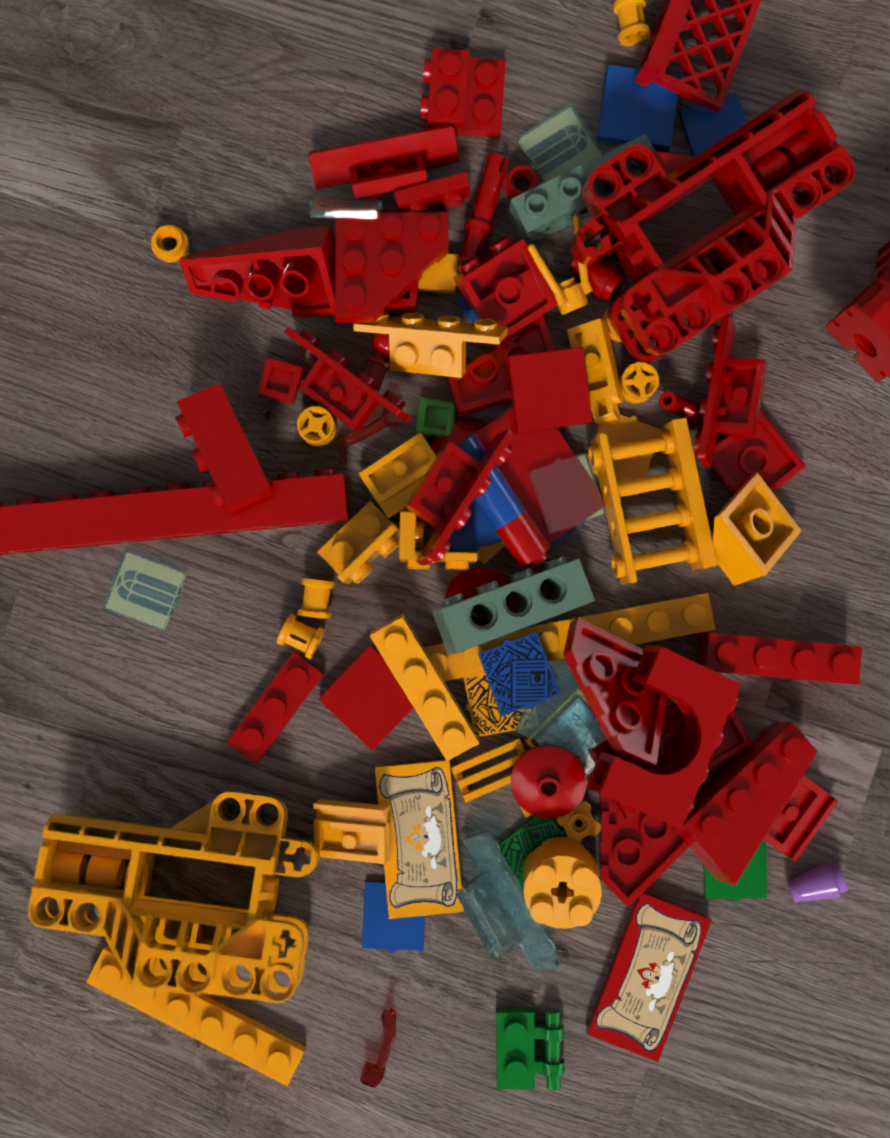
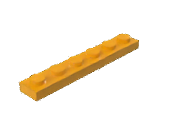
(204, 1021)

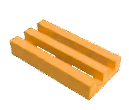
(463, 782)

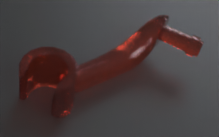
(365, 432)
(374, 1073)

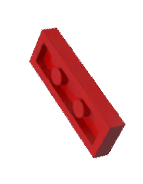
(275, 708)

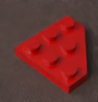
(384, 260)
(624, 709)
(634, 850)

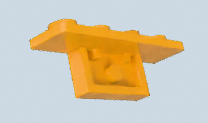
(432, 344)

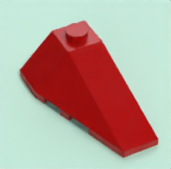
(274, 270)

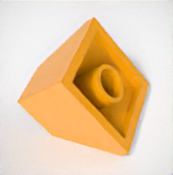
(752, 532)

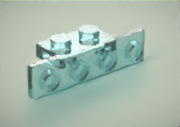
(499, 908)

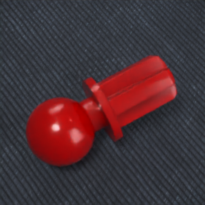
(377, 365)

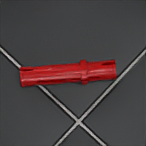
(479, 226)

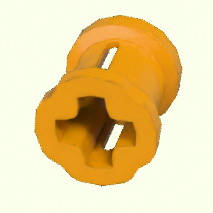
(631, 22)
(316, 598)
(300, 636)

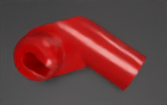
(683, 408)

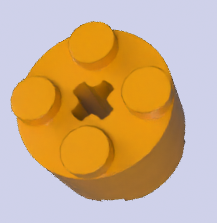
(561, 903)

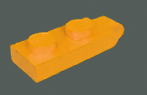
(601, 368)

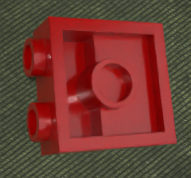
(464, 92)
(505, 285)

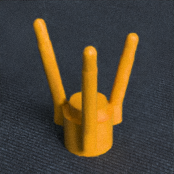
(568, 293)

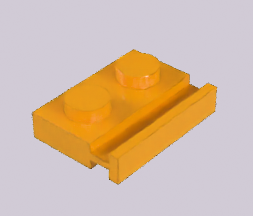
(398, 474)
(352, 831)

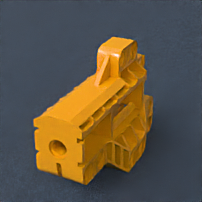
(140, 924)

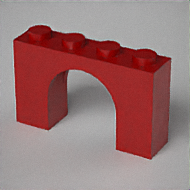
(705, 704)

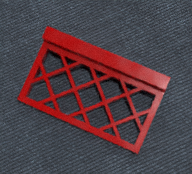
(666, 39)

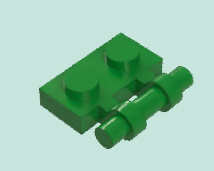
(516, 1051)

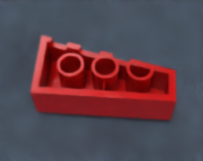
(745, 800)

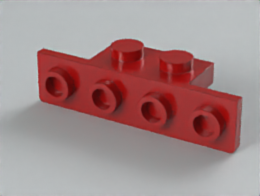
(384, 162)
(339, 390)
(732, 395)
(450, 488)

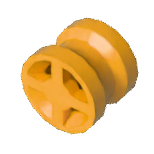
(642, 377)
(312, 421)

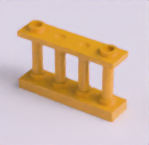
(681, 477)

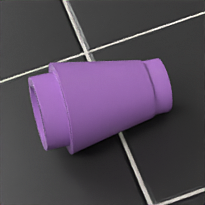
(818, 883)

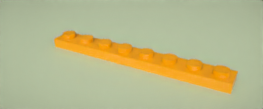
(632, 624)

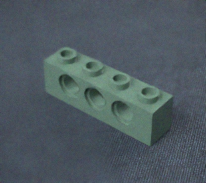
(559, 199)
(569, 592)

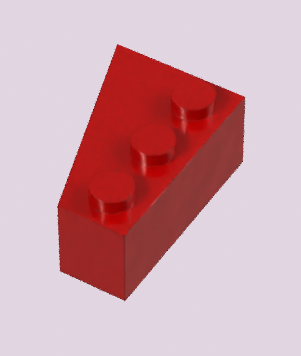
(222, 449)

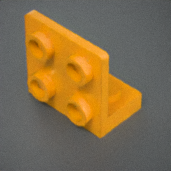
(413, 536)
(360, 544)

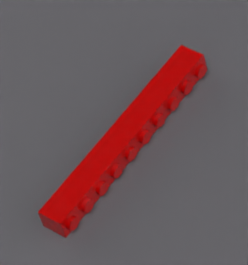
(168, 514)

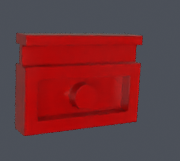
(800, 818)

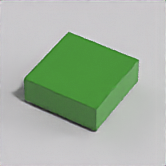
(434, 415)

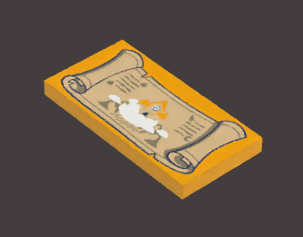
(423, 839)

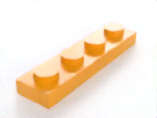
(424, 687)

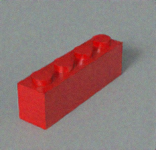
(780, 658)

